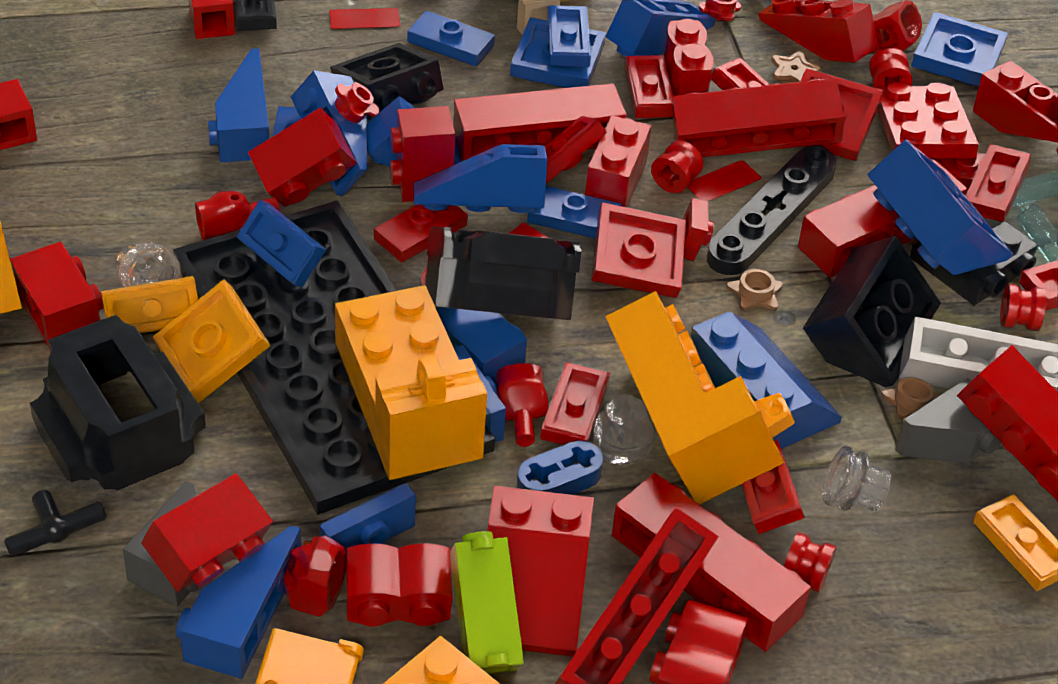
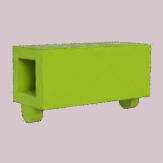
(486, 602)

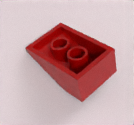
(548, 562)

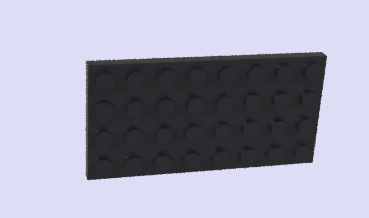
(301, 376)

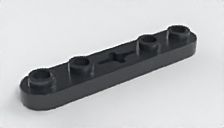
(751, 230)

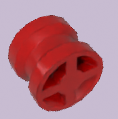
(890, 67)
(677, 166)
(1022, 307)
(810, 560)

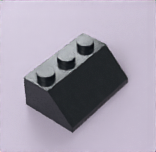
(870, 310)

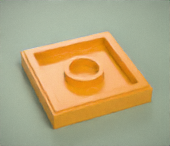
(211, 340)

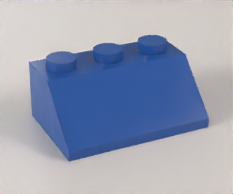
(935, 212)
(740, 348)

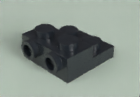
(394, 73)
(992, 279)

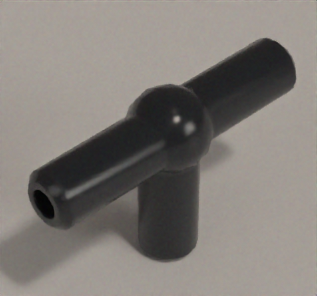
(54, 526)

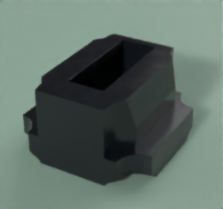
(502, 272)
(83, 427)

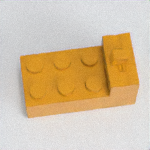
(410, 384)
(708, 432)

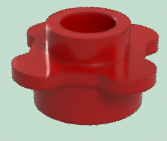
(720, 9)
(355, 102)

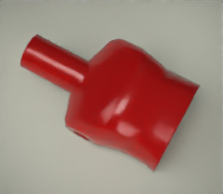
(225, 213)
(524, 397)

